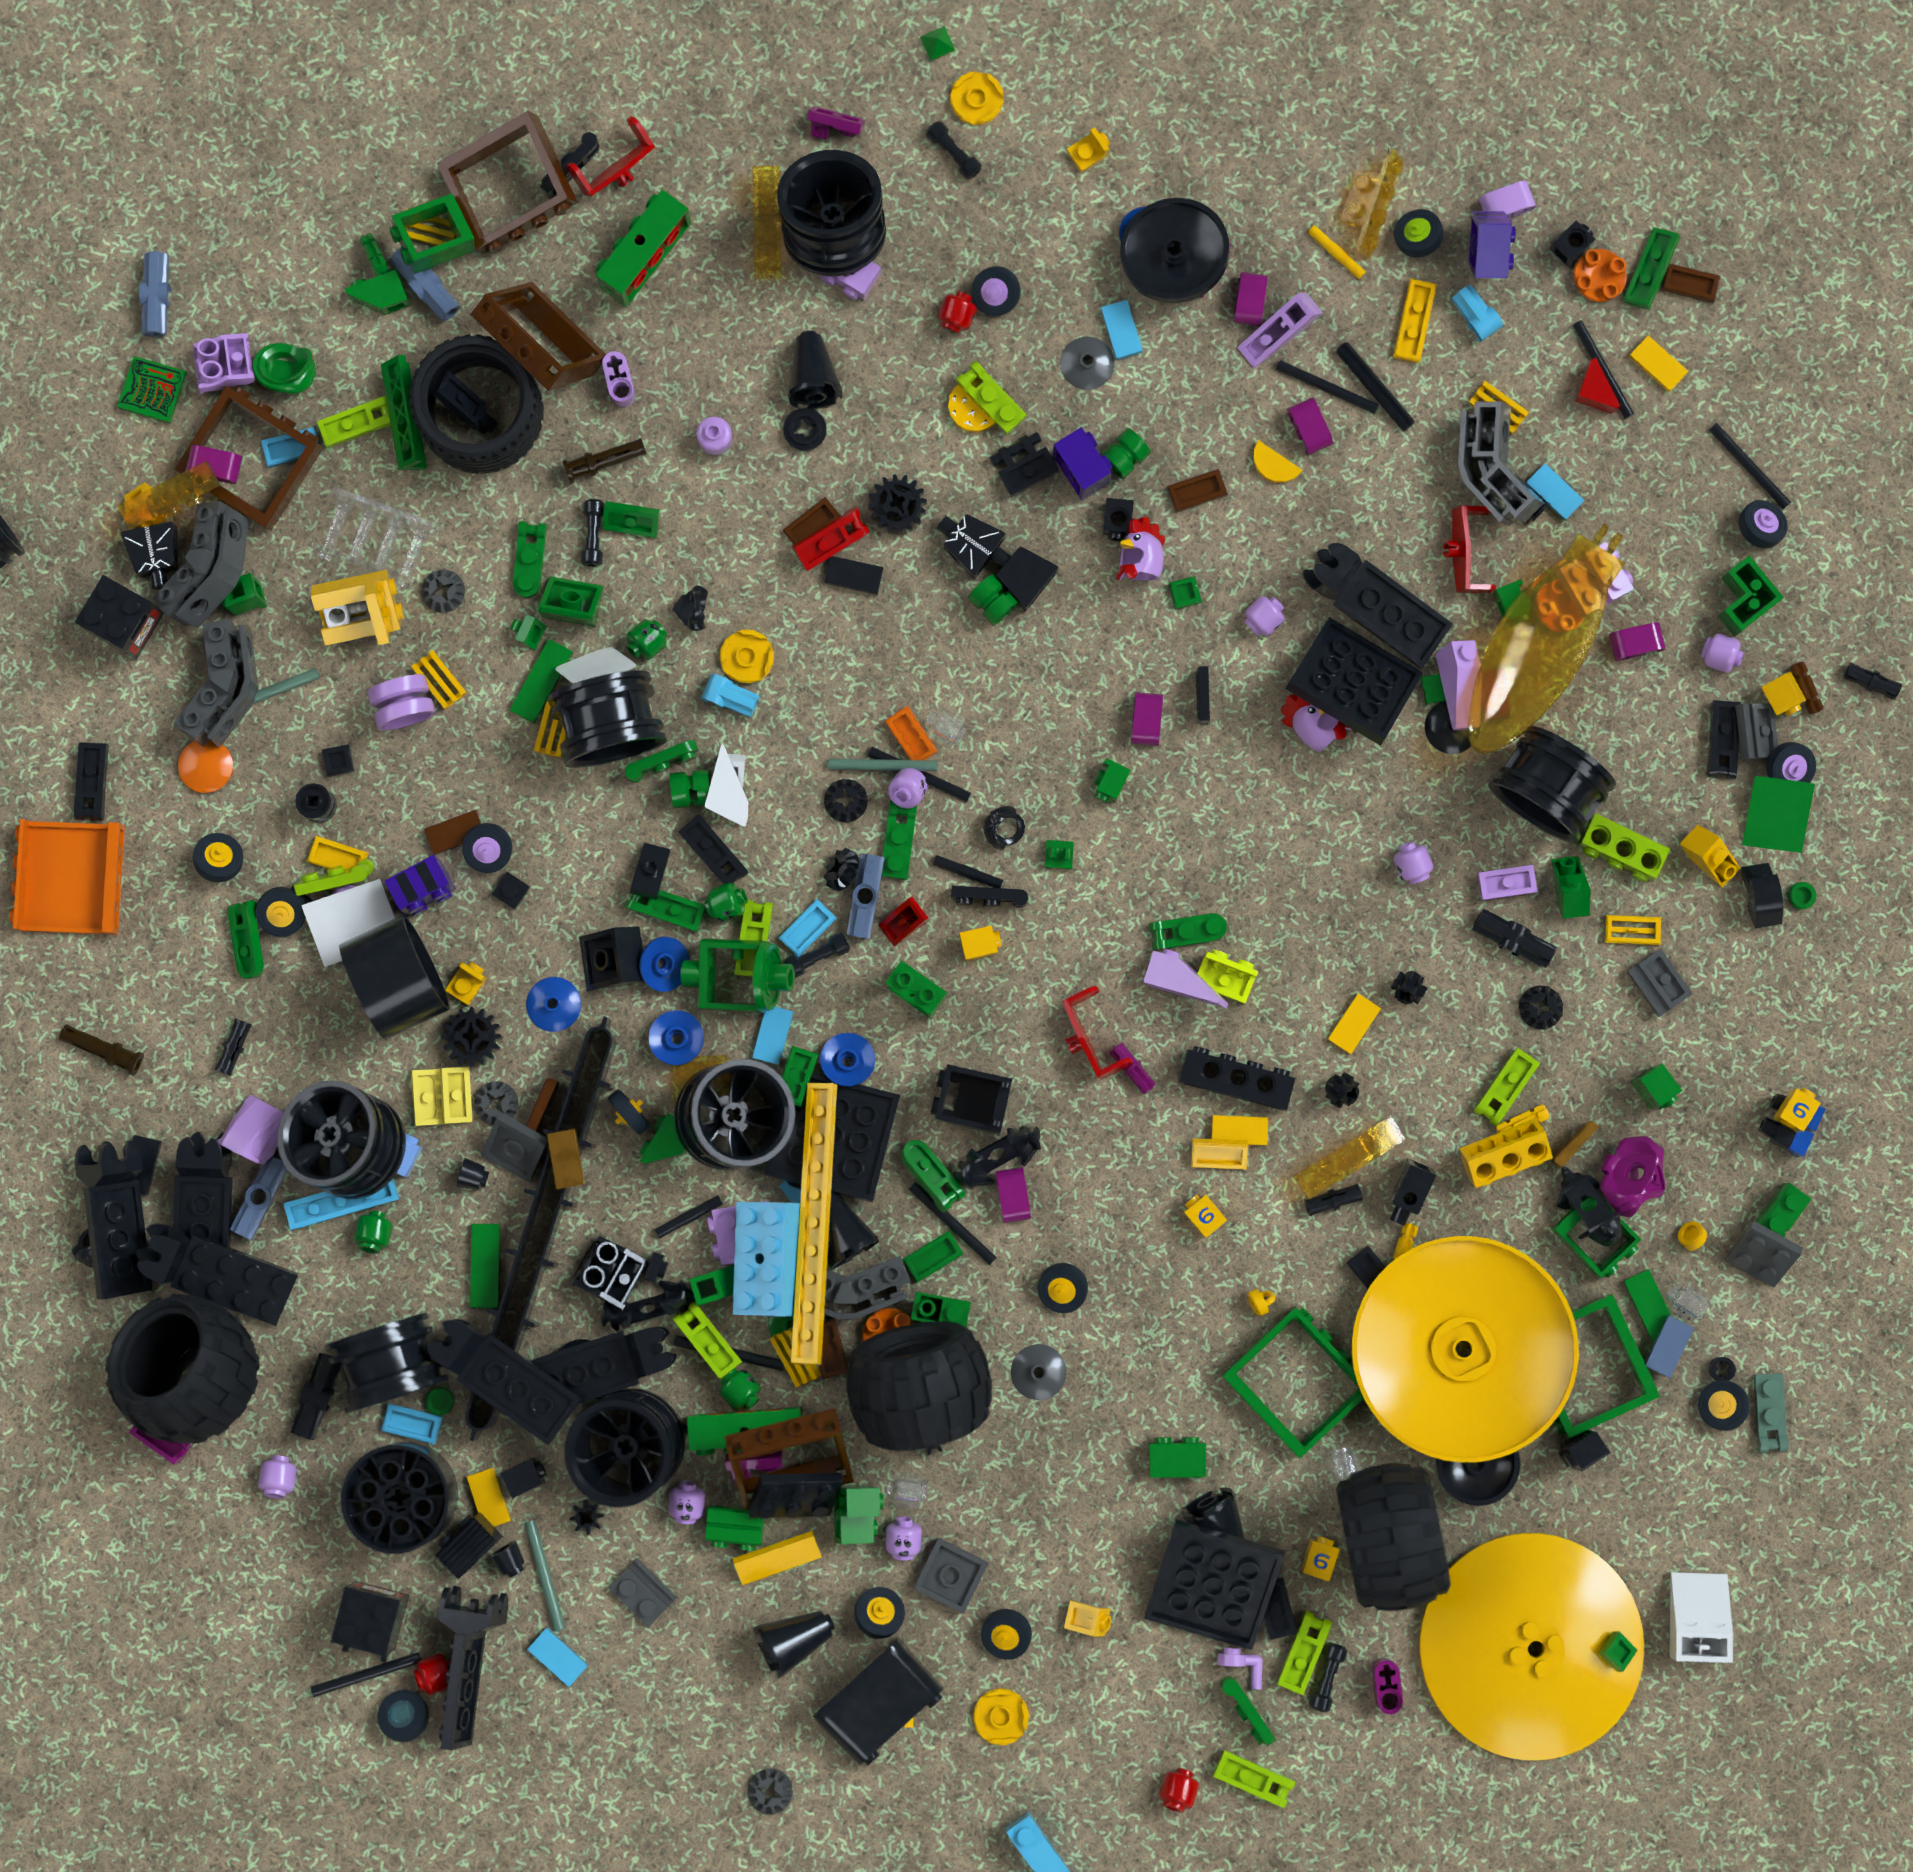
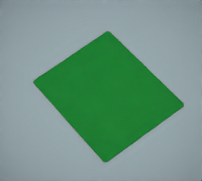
(1778, 814)

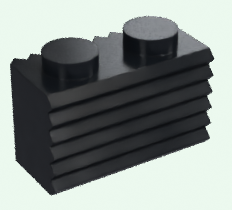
(1583, 1450)
(469, 1545)

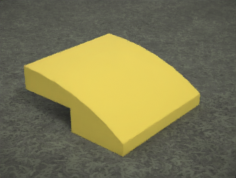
(454, 1096)

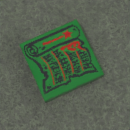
(152, 389)

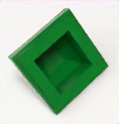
(937, 43)

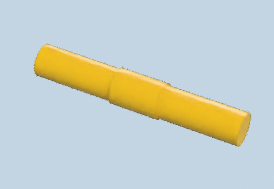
(1336, 252)

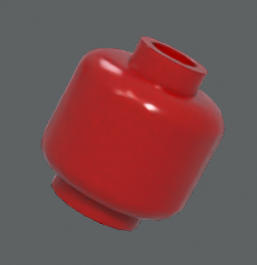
(957, 312)
(431, 1674)
(1179, 1790)

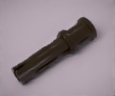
(636, 449)
(112, 1053)

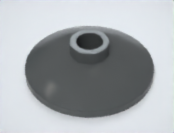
(1082, 375)
(1031, 1358)

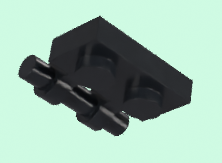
(1029, 470)

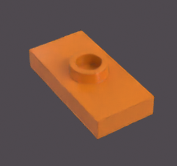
(911, 735)

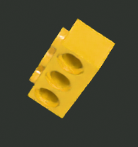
(1493, 1149)

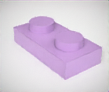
(1507, 882)

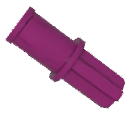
(1134, 1071)

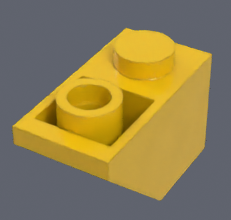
(1710, 854)

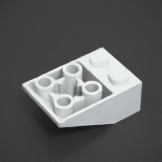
(1700, 1618)

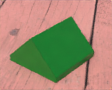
(571, 601)

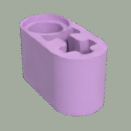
(1512, 199)
(615, 383)

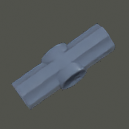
(427, 287)
(154, 294)
(868, 877)
(250, 1214)

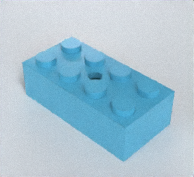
(765, 1258)

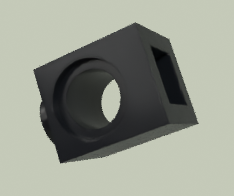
(1565, 251)
(1117, 507)
(524, 1477)

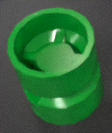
(1127, 451)
(992, 599)
(689, 788)

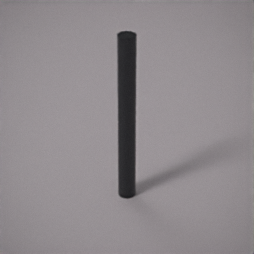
(1593, 352)
(1327, 386)
(1750, 466)
(932, 780)
(953, 1224)
(744, 1356)
(365, 1674)

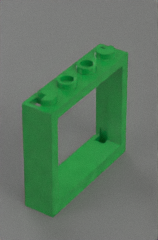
(1323, 1339)
(1634, 1359)

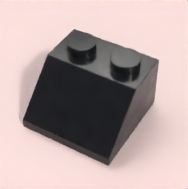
(612, 957)

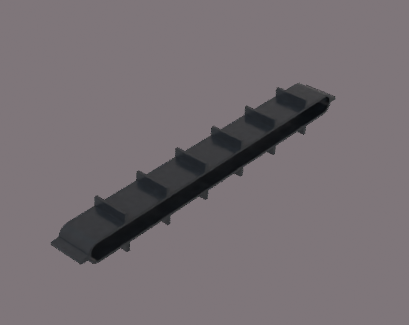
(519, 1253)

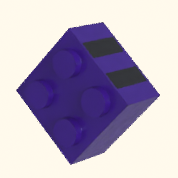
(1490, 244)
(1082, 463)
(420, 886)

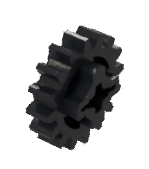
(887, 510)
(459, 1037)

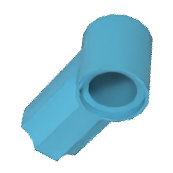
(1479, 317)
(726, 694)

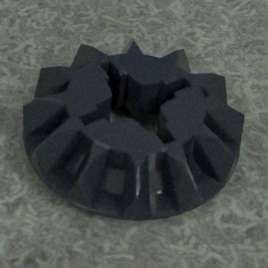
(810, 418)
(855, 809)
(850, 863)
(1529, 1012)

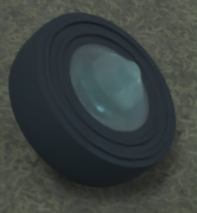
(403, 1716)

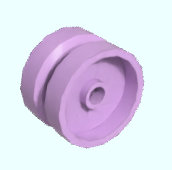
(401, 702)

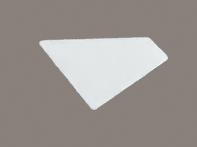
(726, 792)

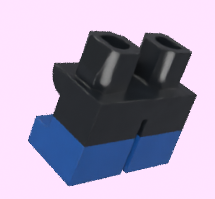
(1785, 1137)

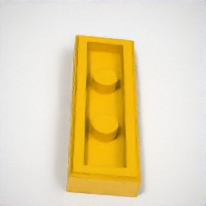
(1414, 320)
(777, 1557)

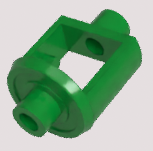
(769, 975)

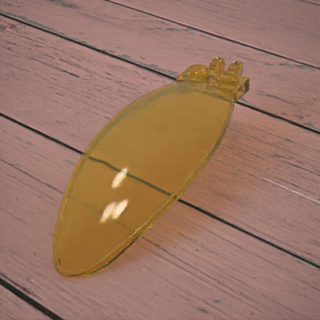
(1541, 643)

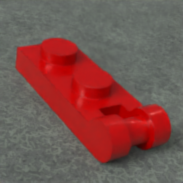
(830, 539)

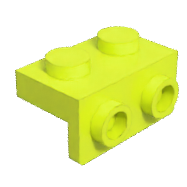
(1228, 977)

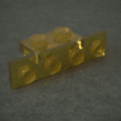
(1369, 201)
(169, 496)

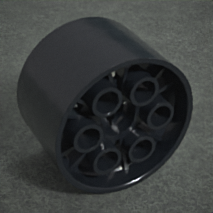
(394, 977)
(435, 1471)

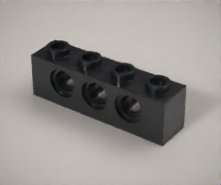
(1276, 1098)

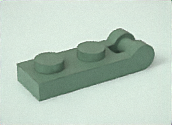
(1770, 1412)

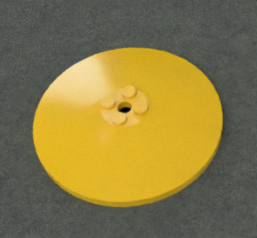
(1518, 1360)
(1479, 1640)

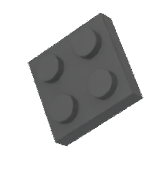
(515, 1147)
(1763, 1254)
(950, 1575)

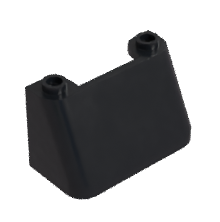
(879, 1702)

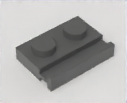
(1756, 730)
(1659, 982)
(643, 1592)

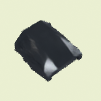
(609, 1272)

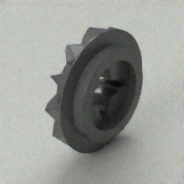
(438, 602)
(496, 1089)
(782, 1787)

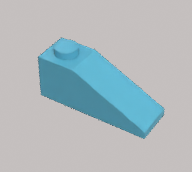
(1035, 1845)

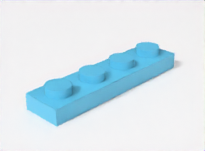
(327, 1206)

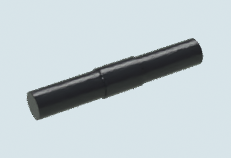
(967, 872)
(688, 1216)

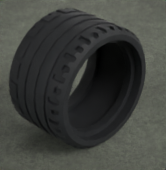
(457, 356)

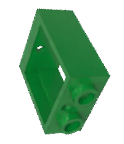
(441, 253)
(907, 981)
(1610, 1265)

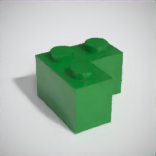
(1754, 594)
(855, 1513)

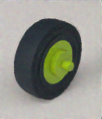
(1418, 233)

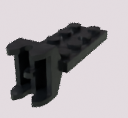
(1378, 603)
(203, 1189)
(114, 1218)
(216, 1273)
(608, 1362)
(505, 1379)
(466, 1661)

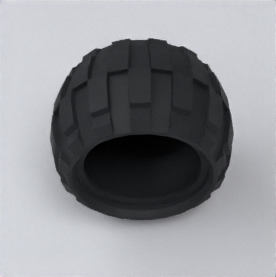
(147, 1369)
(922, 1396)
(1393, 1537)

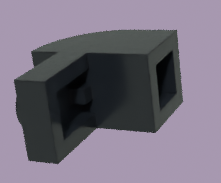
(1764, 896)

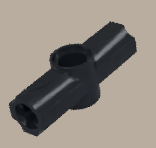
(1514, 938)
(315, 1397)

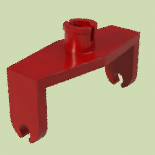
(620, 169)
(1460, 550)
(1081, 1041)

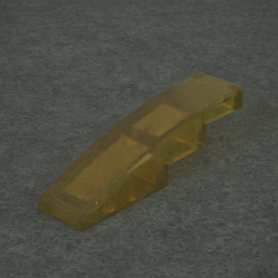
(766, 223)
(1349, 1158)

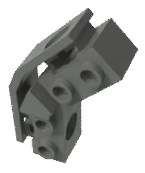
(1491, 450)
(210, 567)
(213, 710)
(863, 1286)

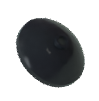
(1479, 1485)

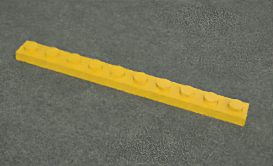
(814, 1223)

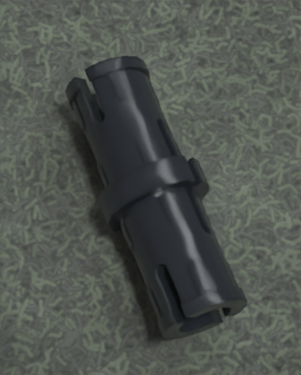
(1872, 681)
(233, 1047)
(1333, 1199)

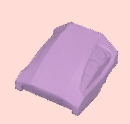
(223, 362)
(253, 1130)

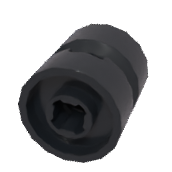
(316, 803)

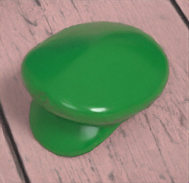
(284, 375)

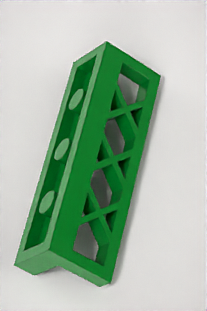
(405, 434)

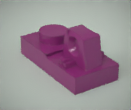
(824, 119)
(766, 1463)

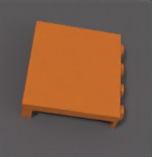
(67, 877)

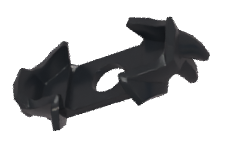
(1015, 1144)
(1601, 1223)
(674, 1297)

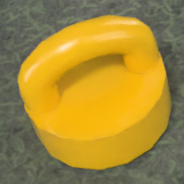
(1692, 1235)
(1258, 1303)

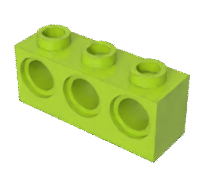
(1636, 843)

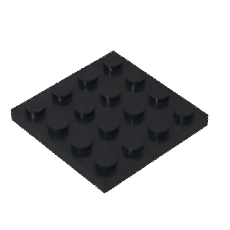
(1354, 681)
(860, 1140)
(1214, 1584)

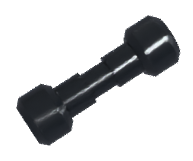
(938, 134)
(591, 555)
(836, 945)
(1334, 1656)

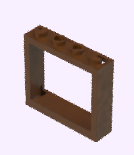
(488, 145)
(552, 322)
(286, 425)
(784, 1436)

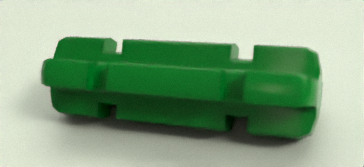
(373, 253)

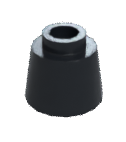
(472, 1175)
(508, 1559)

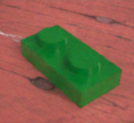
(631, 519)

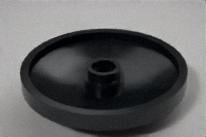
(1175, 250)

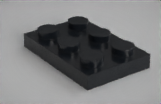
(795, 1495)

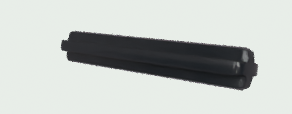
(1375, 386)

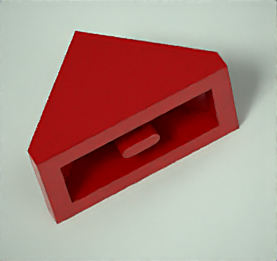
(1596, 390)
(903, 921)

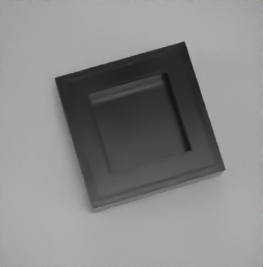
(338, 760)

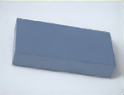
(1669, 1346)

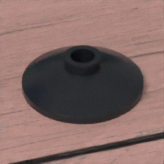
(1441, 735)

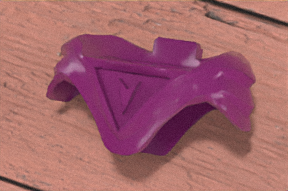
(1621, 1179)

